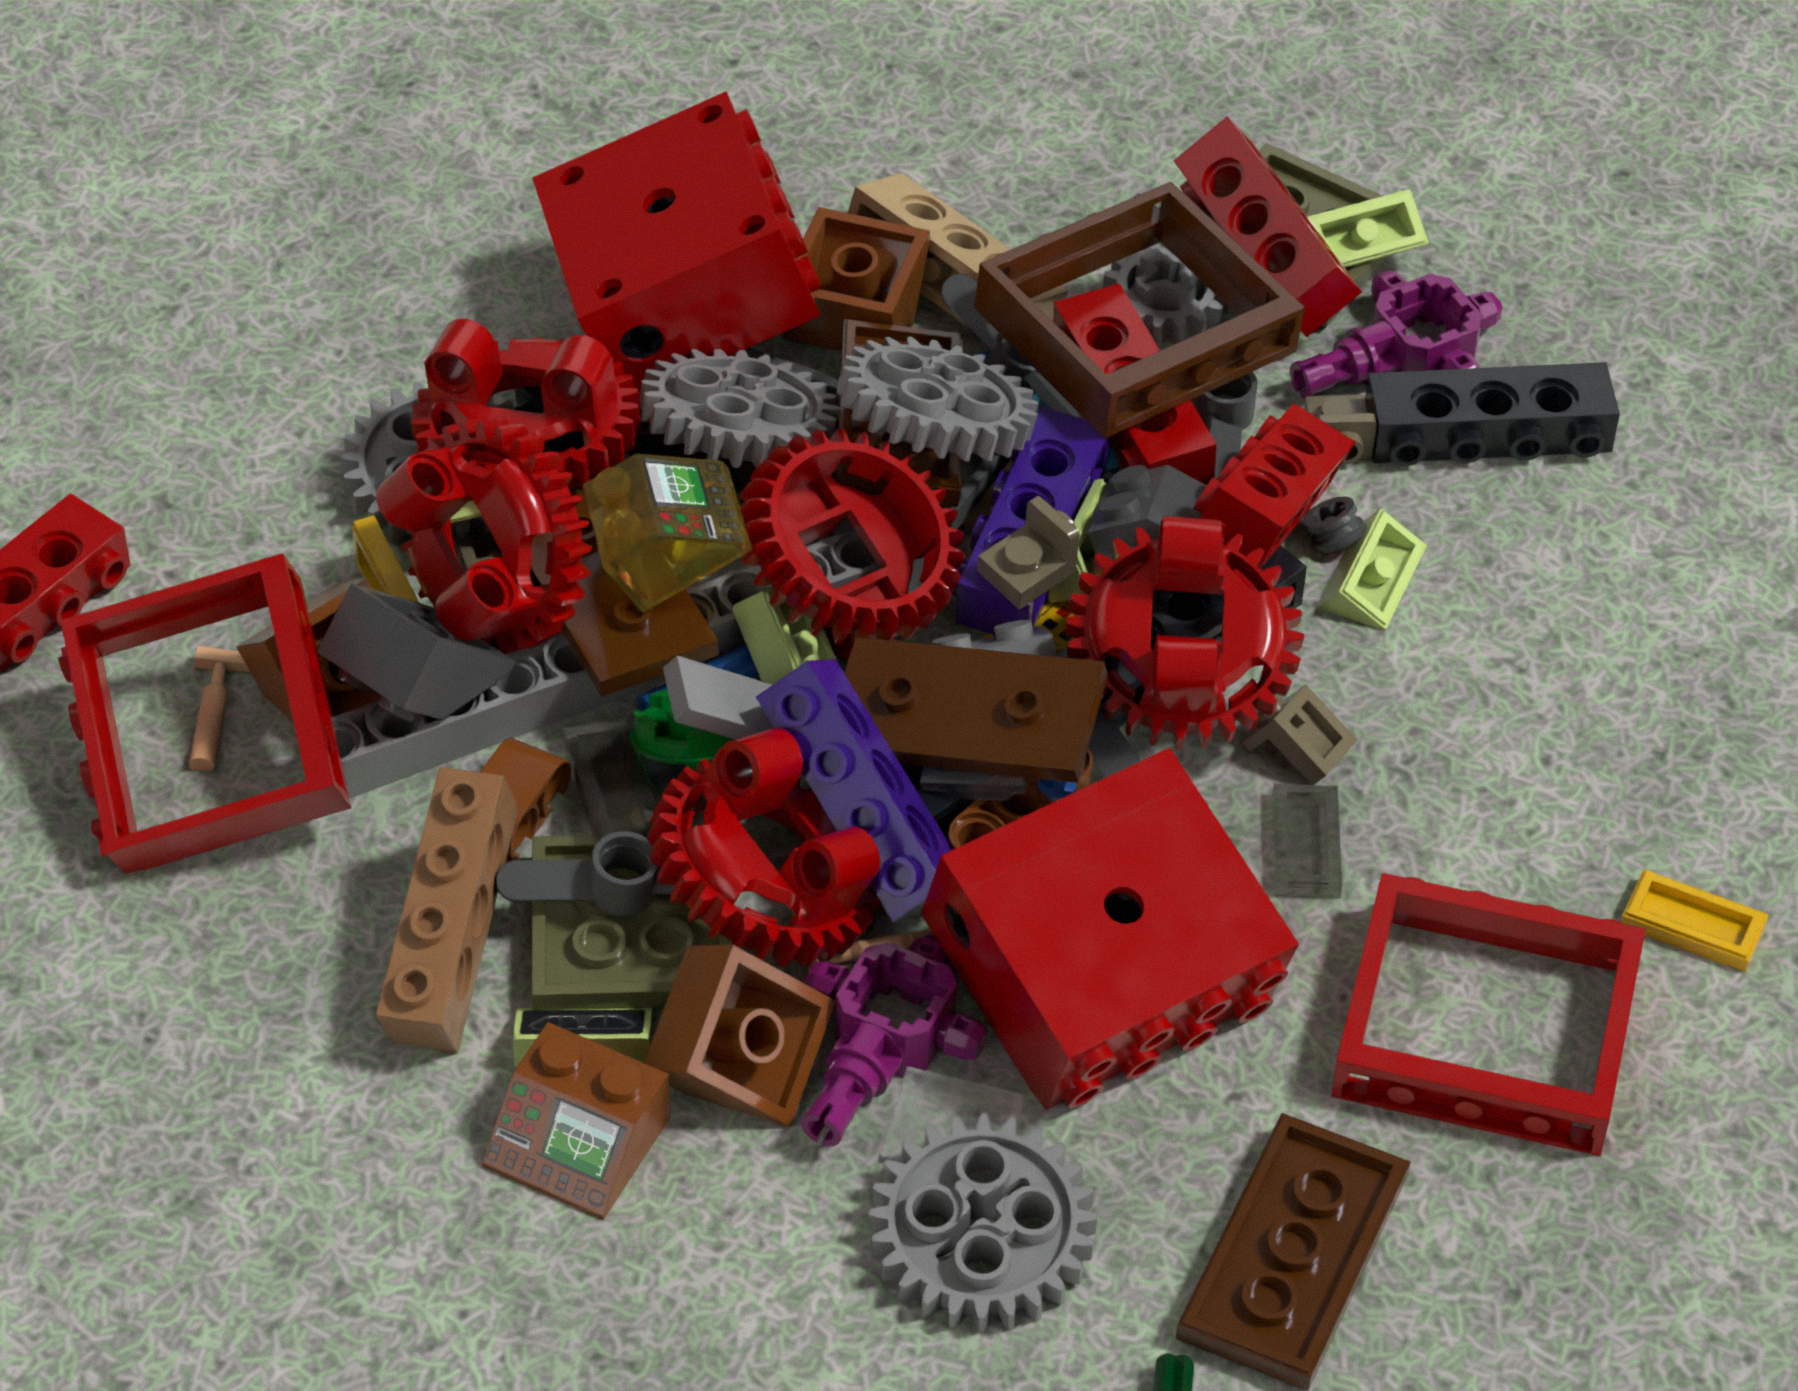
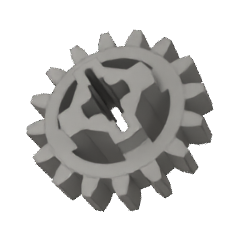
(1166, 294)

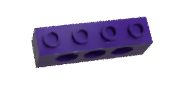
(1058, 467)
(859, 780)

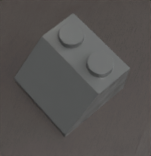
(1140, 499)
(407, 655)

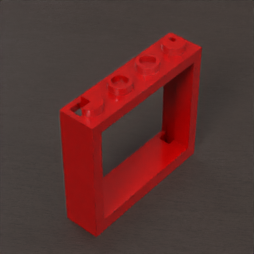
(172, 611)
(1474, 1095)

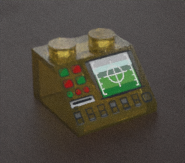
(665, 523)

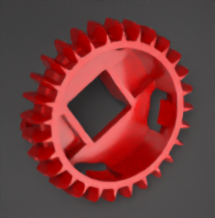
(577, 383)
(517, 502)
(799, 502)
(1187, 674)
(714, 862)

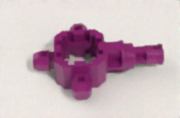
(1385, 344)
(868, 1047)

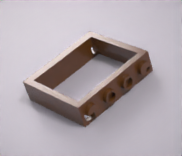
(1260, 334)

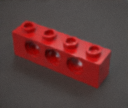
(1265, 220)
(1114, 336)
(1275, 480)
(55, 571)

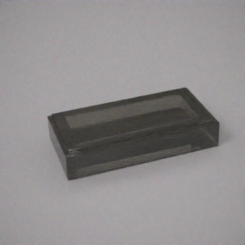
(1306, 841)

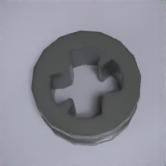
(1334, 524)

